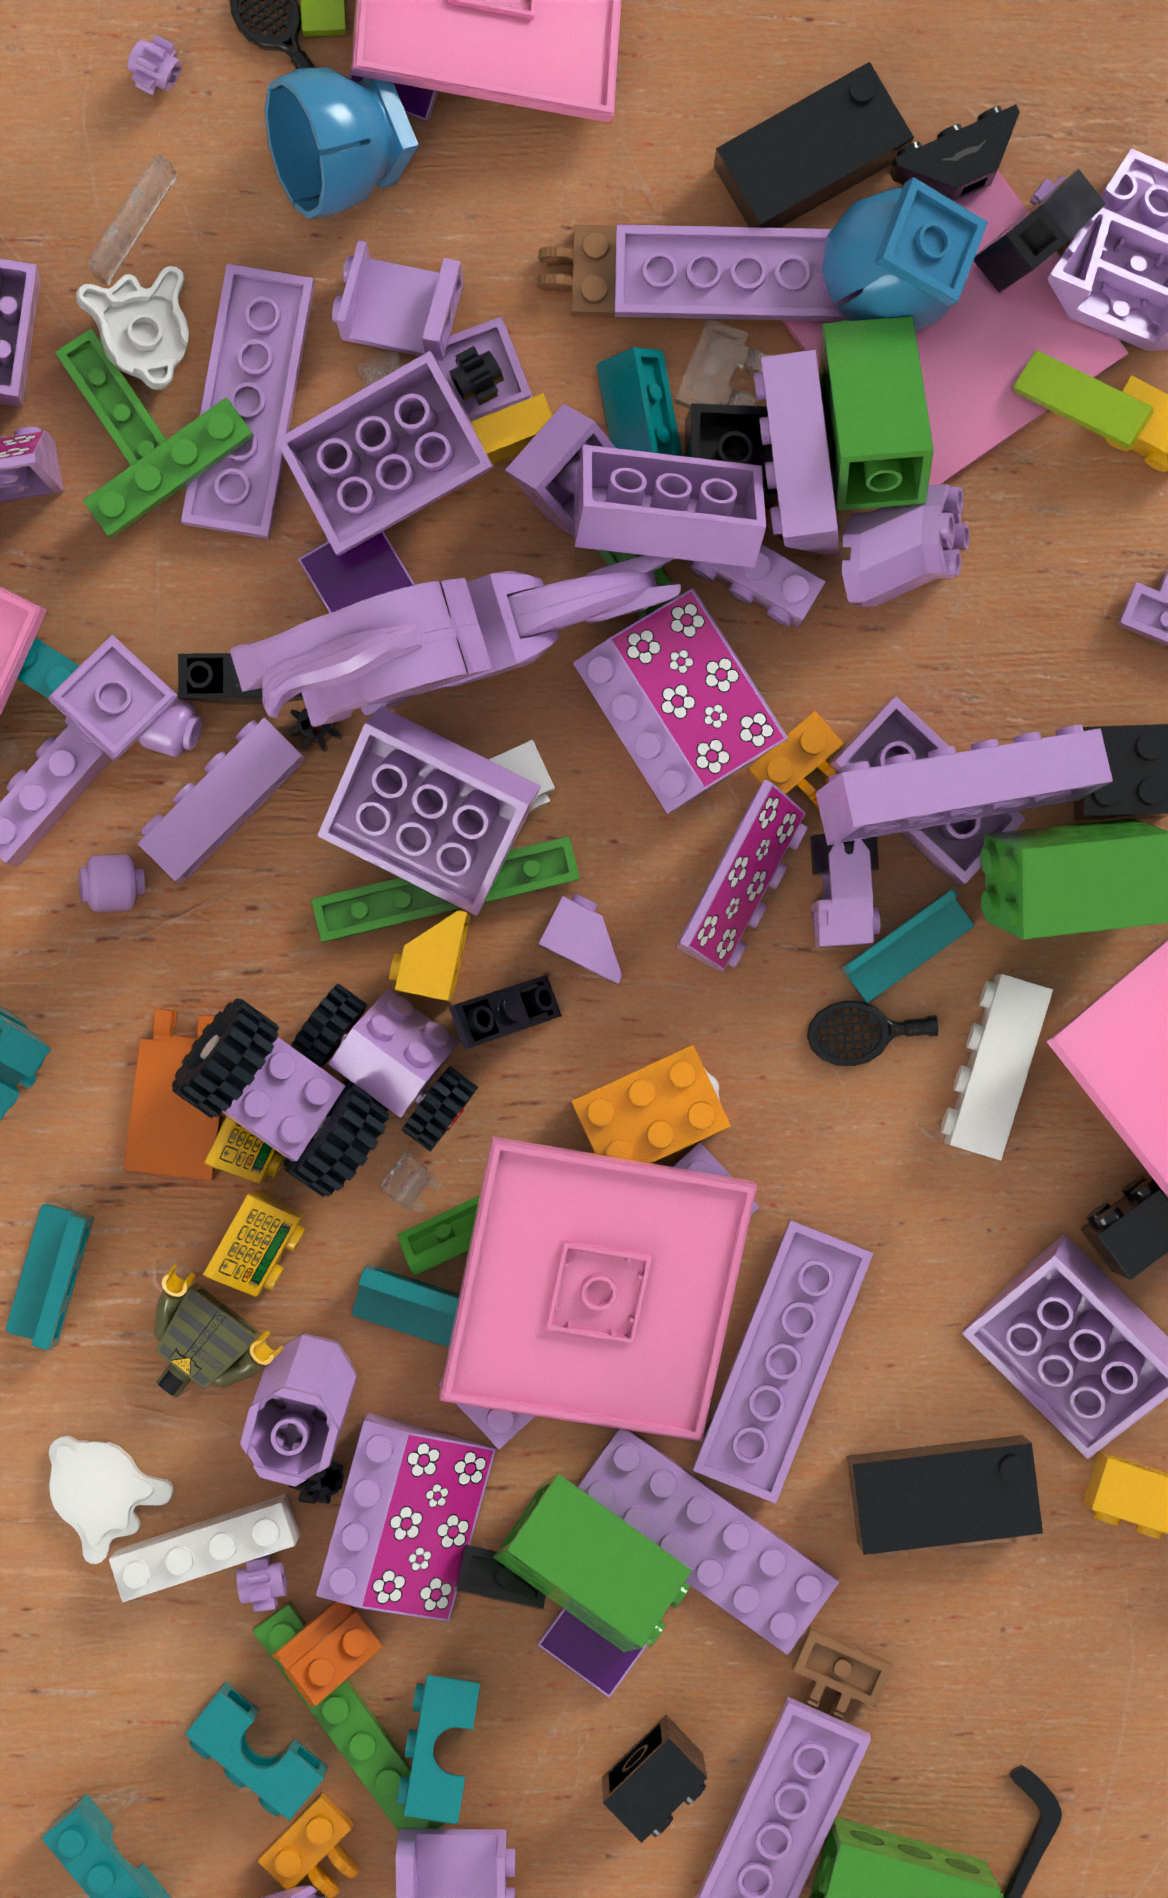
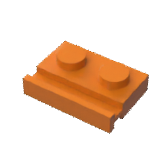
(327, 1651)

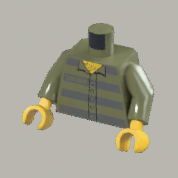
(204, 1338)

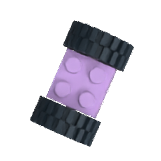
(280, 1098)

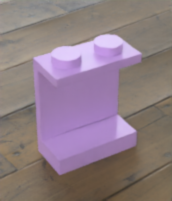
(398, 304)
(454, 1863)

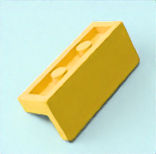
(512, 428)

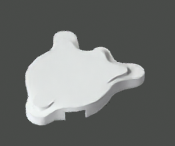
(140, 326)
(97, 1492)

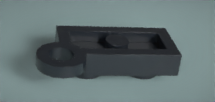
(488, 1578)

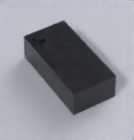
(813, 150)
(944, 1494)

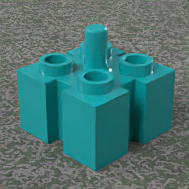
(20, 1058)

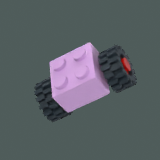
(390, 1057)

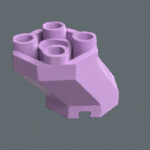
(904, 546)
(299, 1410)

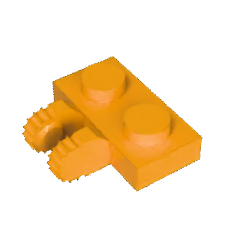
(799, 756)
(306, 1844)

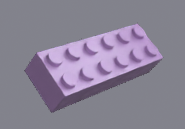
(963, 784)

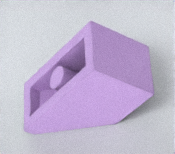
(582, 937)

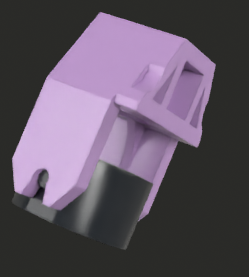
(847, 908)

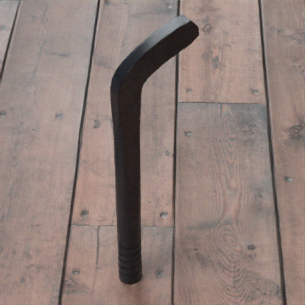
(1043, 1833)

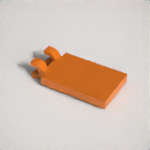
(164, 1129)

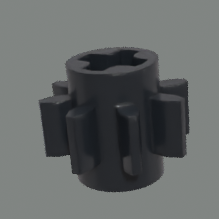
(476, 375)
(328, 731)
(321, 1485)

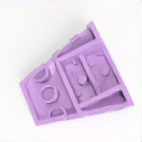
(1118, 261)

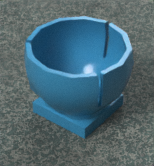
(335, 138)
(904, 251)

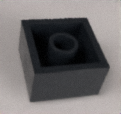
(729, 435)
(1138, 773)
(1131, 1230)
(654, 1780)

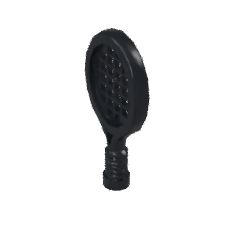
(269, 42)
(909, 1027)

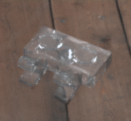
(714, 365)

